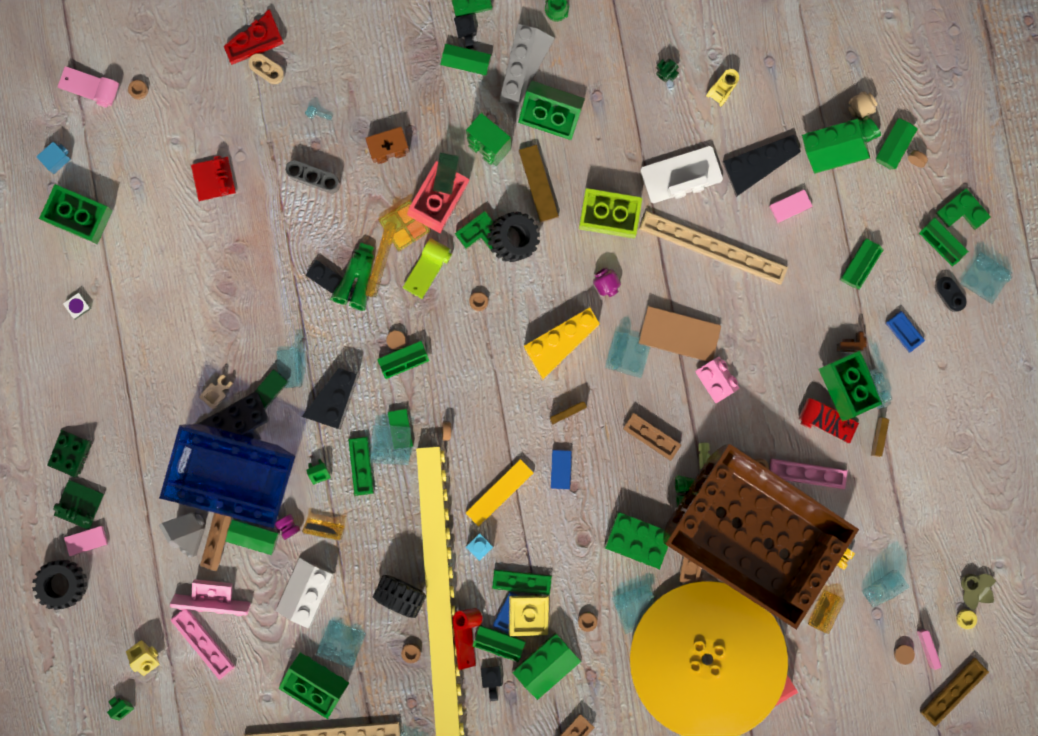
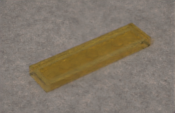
(381, 259)

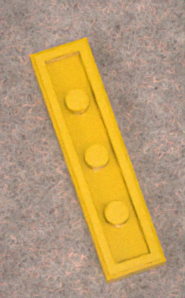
(499, 492)

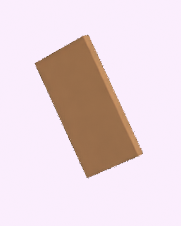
(679, 334)

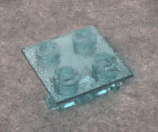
(986, 278)
(627, 355)
(885, 395)
(390, 445)
(632, 606)
(340, 644)

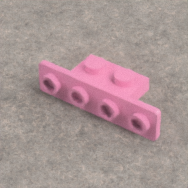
(211, 597)

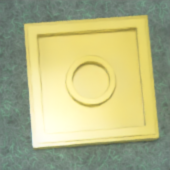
(528, 615)

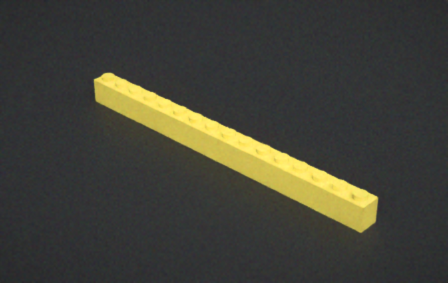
(439, 591)

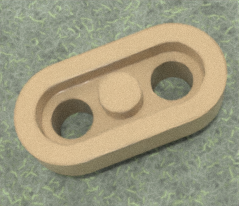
(267, 69)

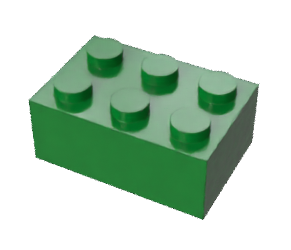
(488, 140)
(76, 214)
(850, 386)
(637, 540)

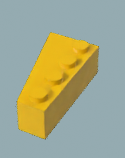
(555, 345)

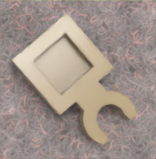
(214, 394)

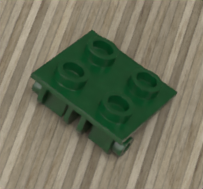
(69, 453)
(78, 504)

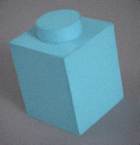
(479, 546)

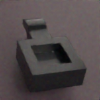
(466, 28)
(491, 679)

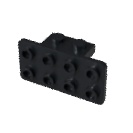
(240, 417)

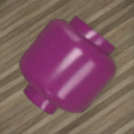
(606, 282)

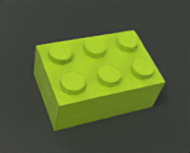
(610, 213)

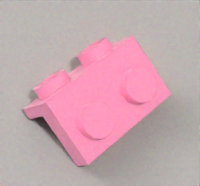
(717, 379)

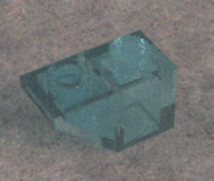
(885, 588)

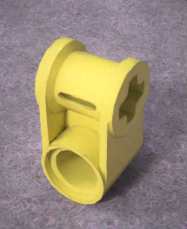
(722, 90)

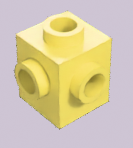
(144, 661)

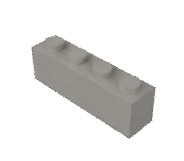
(526, 56)

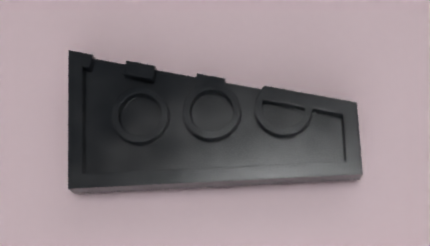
(756, 164)

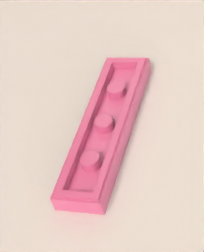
(809, 473)
(202, 643)

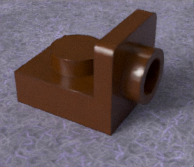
(849, 345)

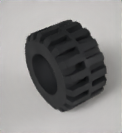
(526, 231)
(44, 588)
(399, 596)

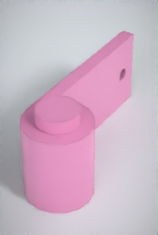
(88, 86)

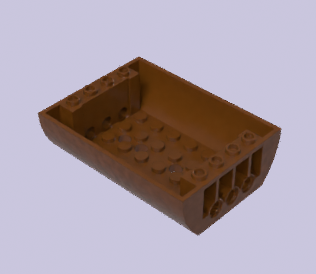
(766, 509)

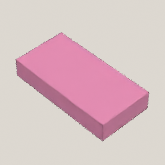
(790, 206)
(86, 541)
(929, 649)

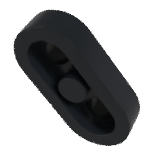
(949, 295)

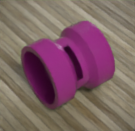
(287, 527)

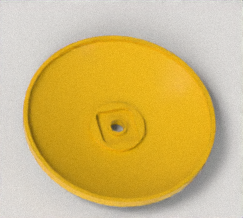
(713, 698)

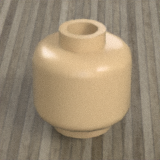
(862, 105)

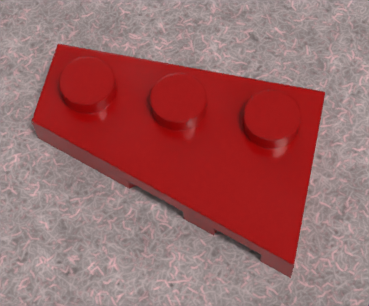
(255, 40)

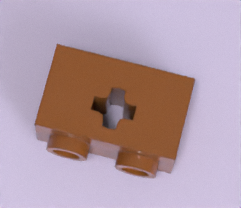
(397, 143)

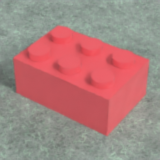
(435, 207)

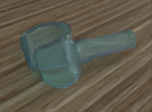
(312, 111)

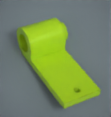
(427, 268)

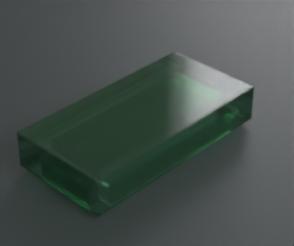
(445, 173)

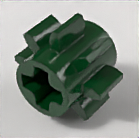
(667, 70)

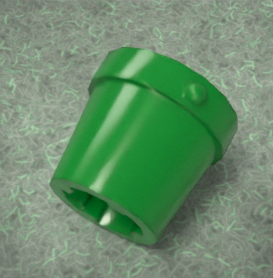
(556, 9)
(870, 129)

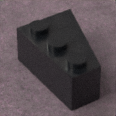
(333, 400)

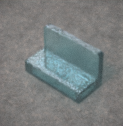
(290, 366)

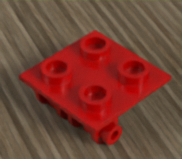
(213, 178)

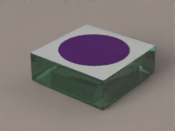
(77, 306)

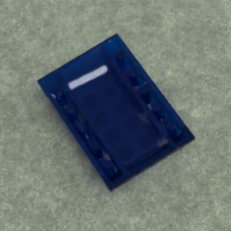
(227, 474)

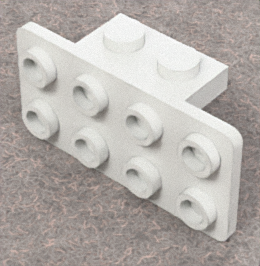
(681, 175)

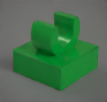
(318, 473)
(119, 709)

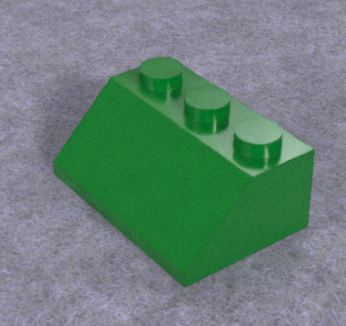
(551, 110)
(836, 146)
(546, 666)
(313, 685)

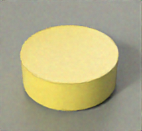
(966, 619)

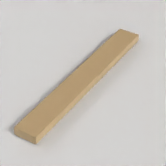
(713, 248)
(373, 729)

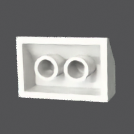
(305, 593)

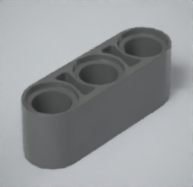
(306, 170)

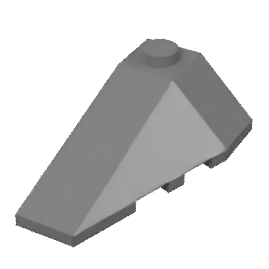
(184, 532)

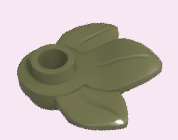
(978, 591)

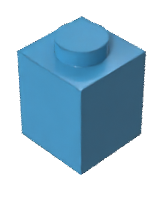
(54, 157)

